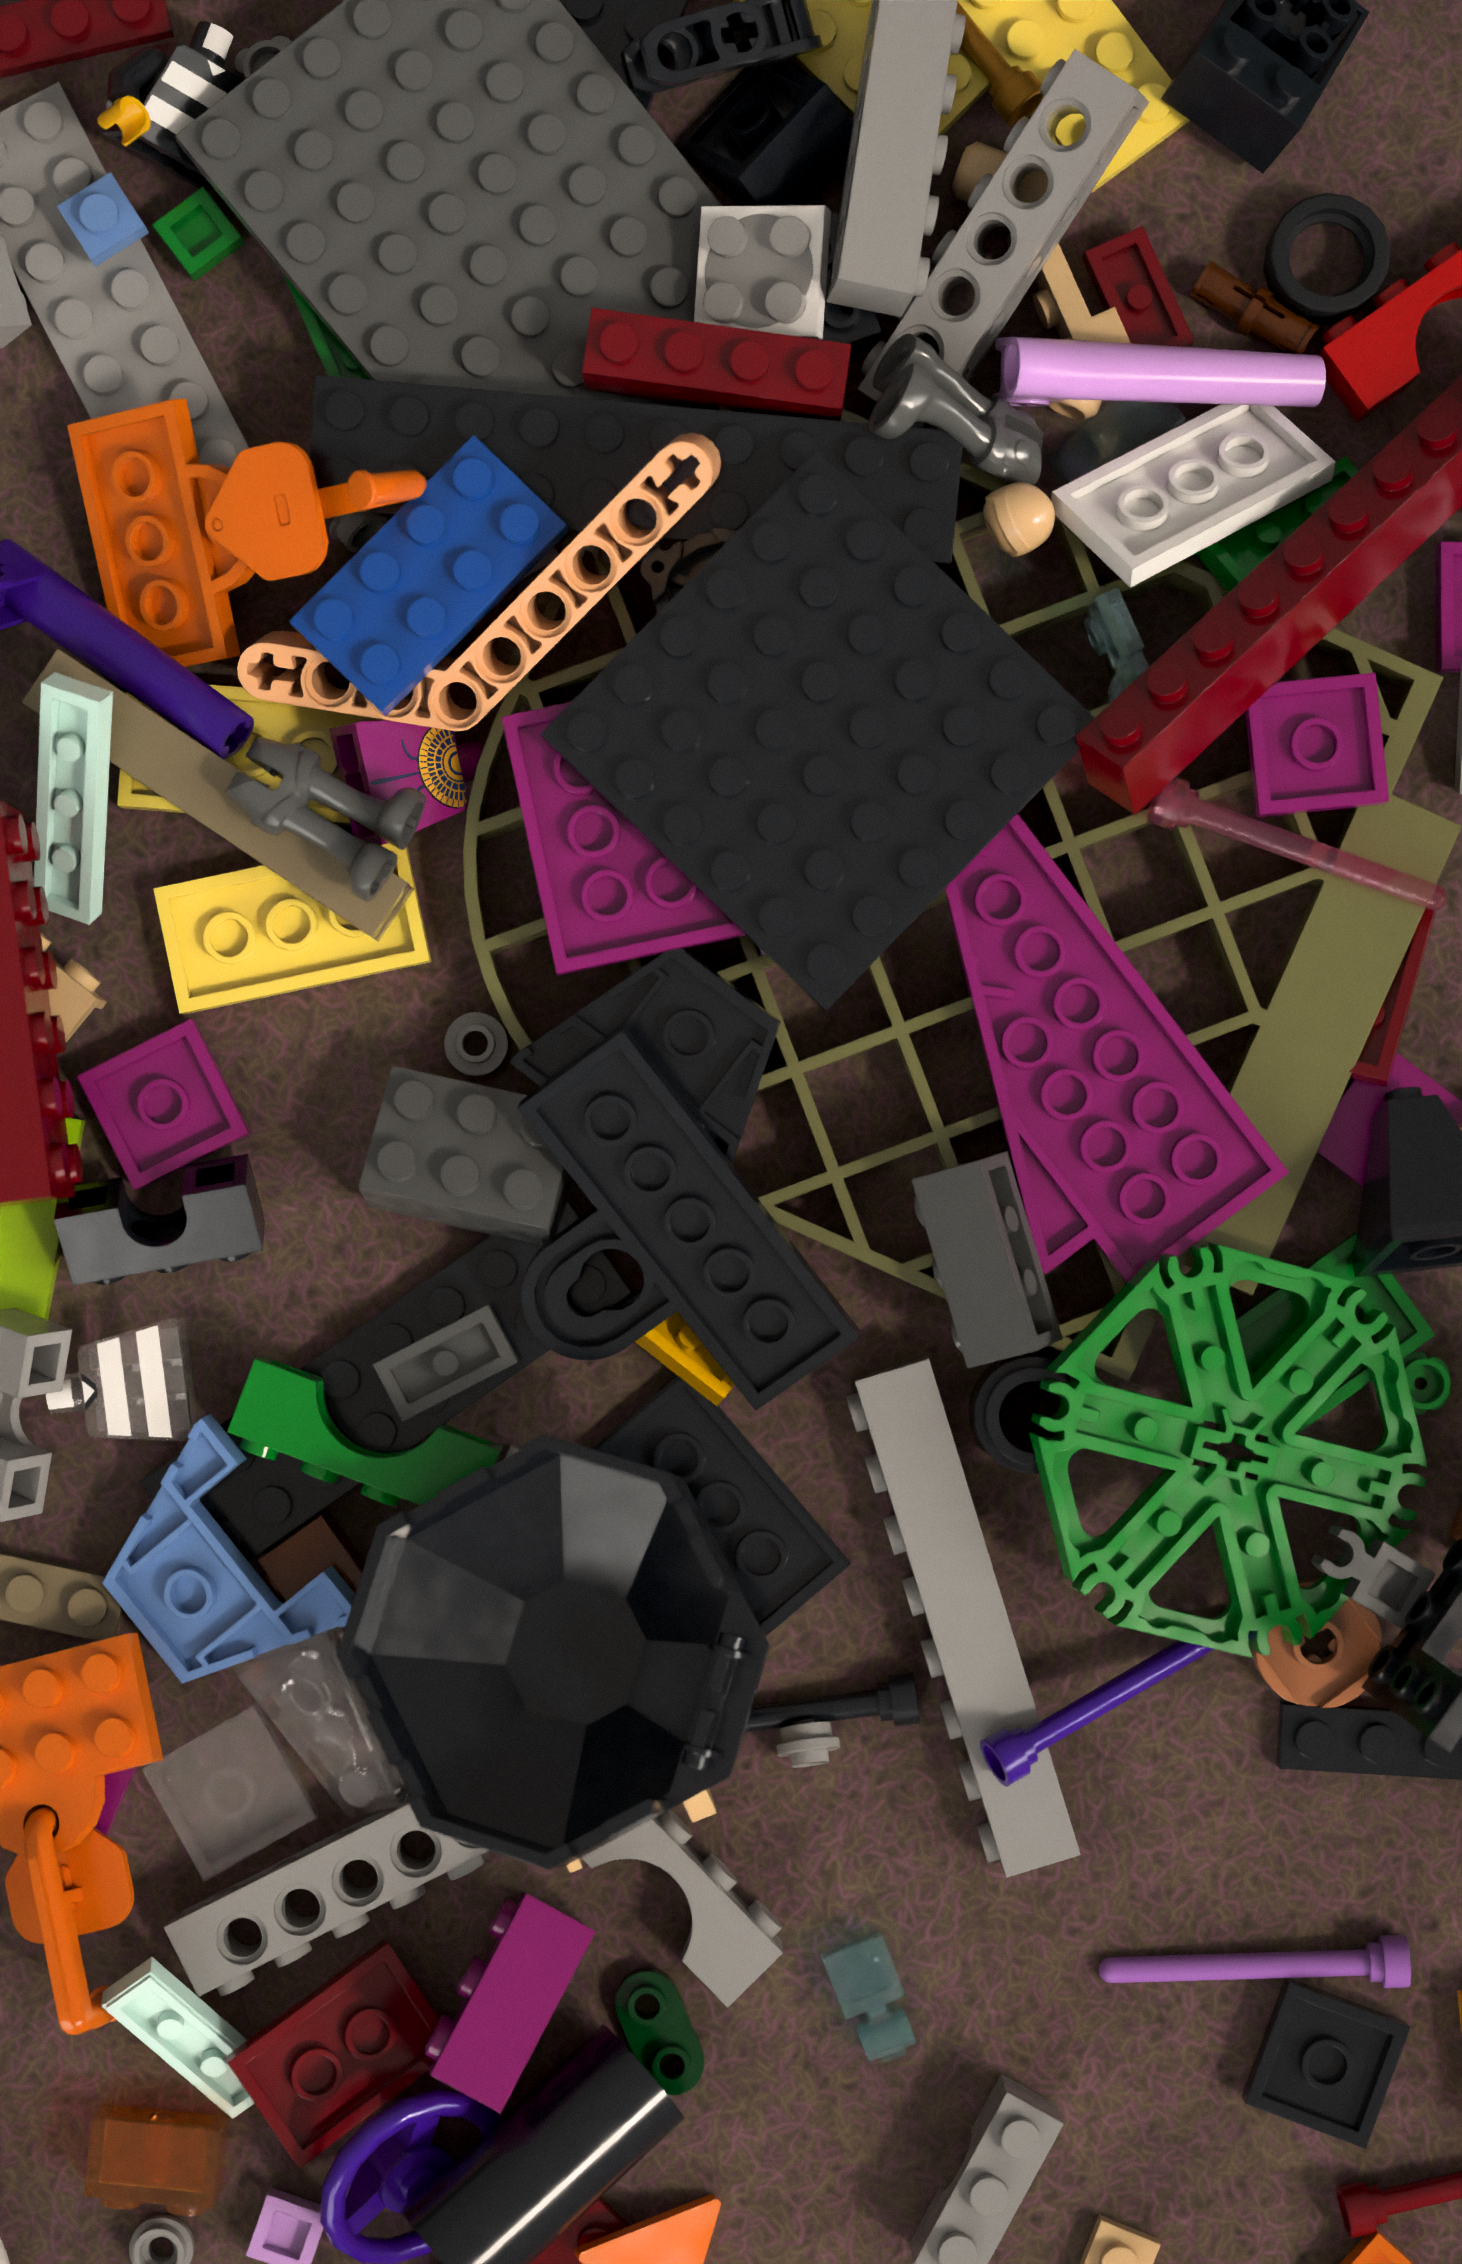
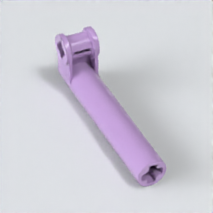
(1064, 369)

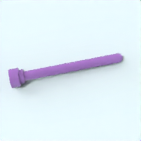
(1380, 1961)

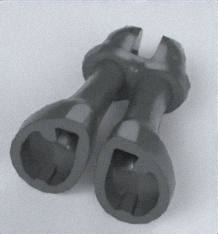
(928, 390)
(304, 781)

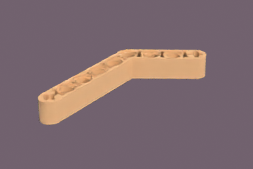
(519, 622)

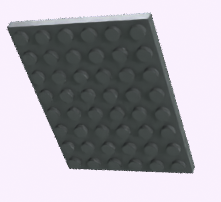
(458, 190)

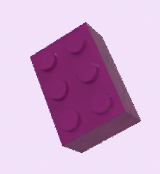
(507, 2000)

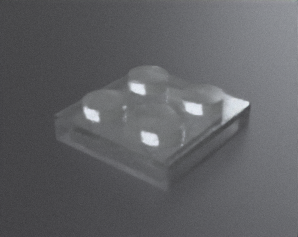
(230, 1791)

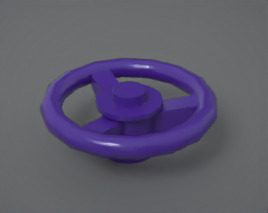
(388, 2167)

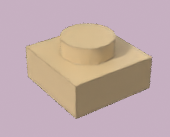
(1119, 2244)

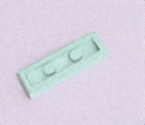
(180, 2031)

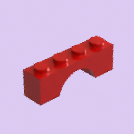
(1377, 356)

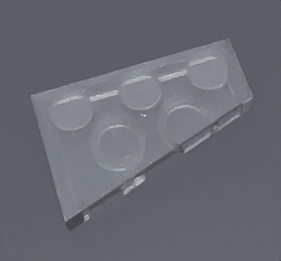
(325, 1722)

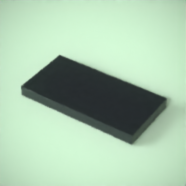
(756, 1520)

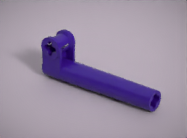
(102, 640)

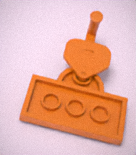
(188, 531)
(61, 1731)

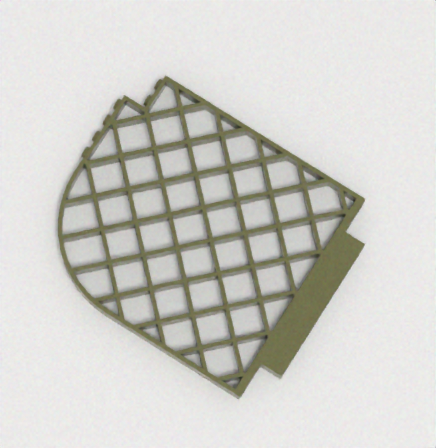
(1298, 1038)

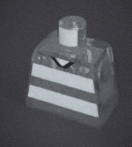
(134, 1384)

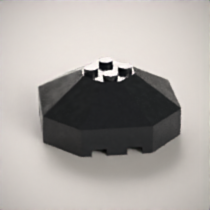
(553, 1652)

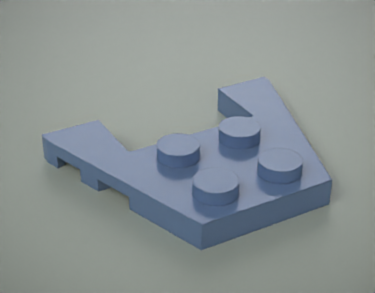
(193, 1585)

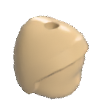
(1018, 517)

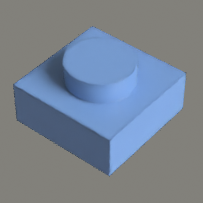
(102, 219)

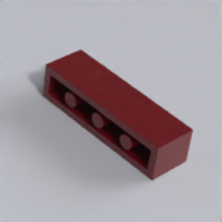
(714, 366)

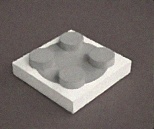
(763, 268)

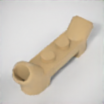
(1058, 298)

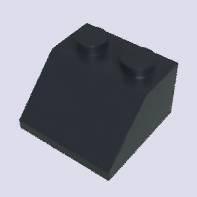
(770, 137)

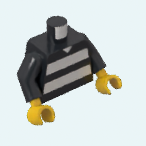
(165, 91)

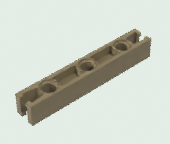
(197, 783)

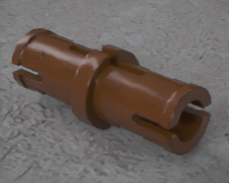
(1253, 310)

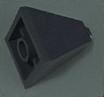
(1411, 1188)

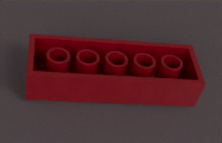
(34, 1102)

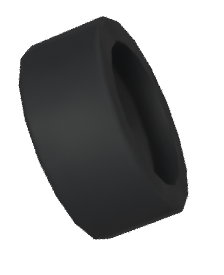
(1353, 217)

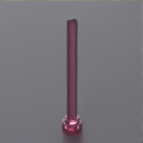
(1181, 805)

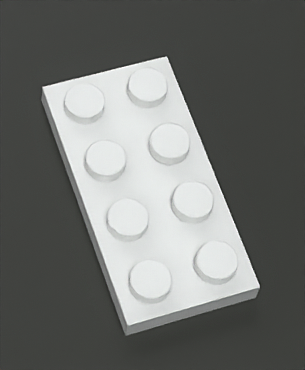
(1191, 488)

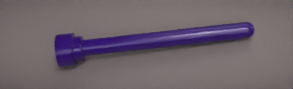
(1013, 1751)

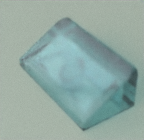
(1113, 434)

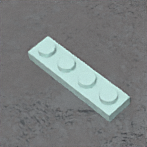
(73, 795)

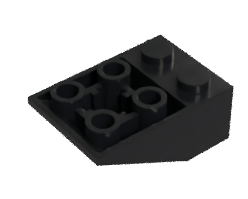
(1263, 71)

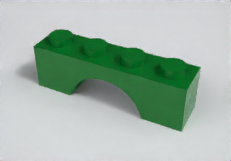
(288, 1414)

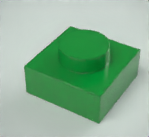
(198, 234)

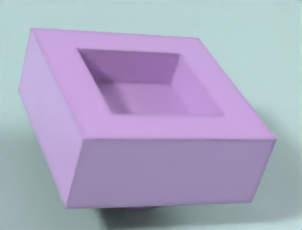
(286, 2230)

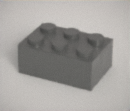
(462, 1159)

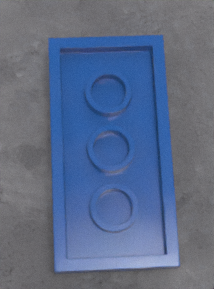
(429, 575)

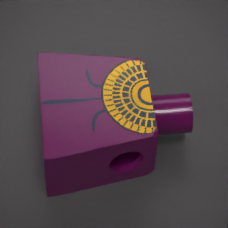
(397, 755)

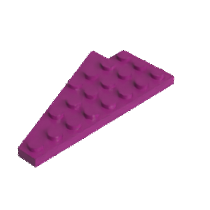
(1094, 1082)

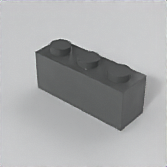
(986, 1260)

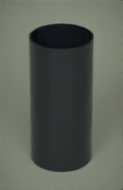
(546, 2158)

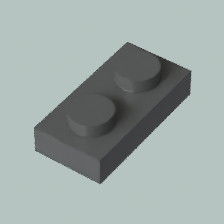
(445, 1363)

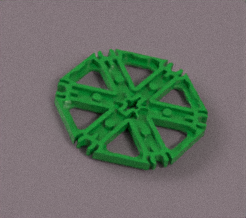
(1172, 1435)

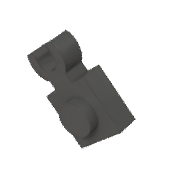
(1380, 1577)

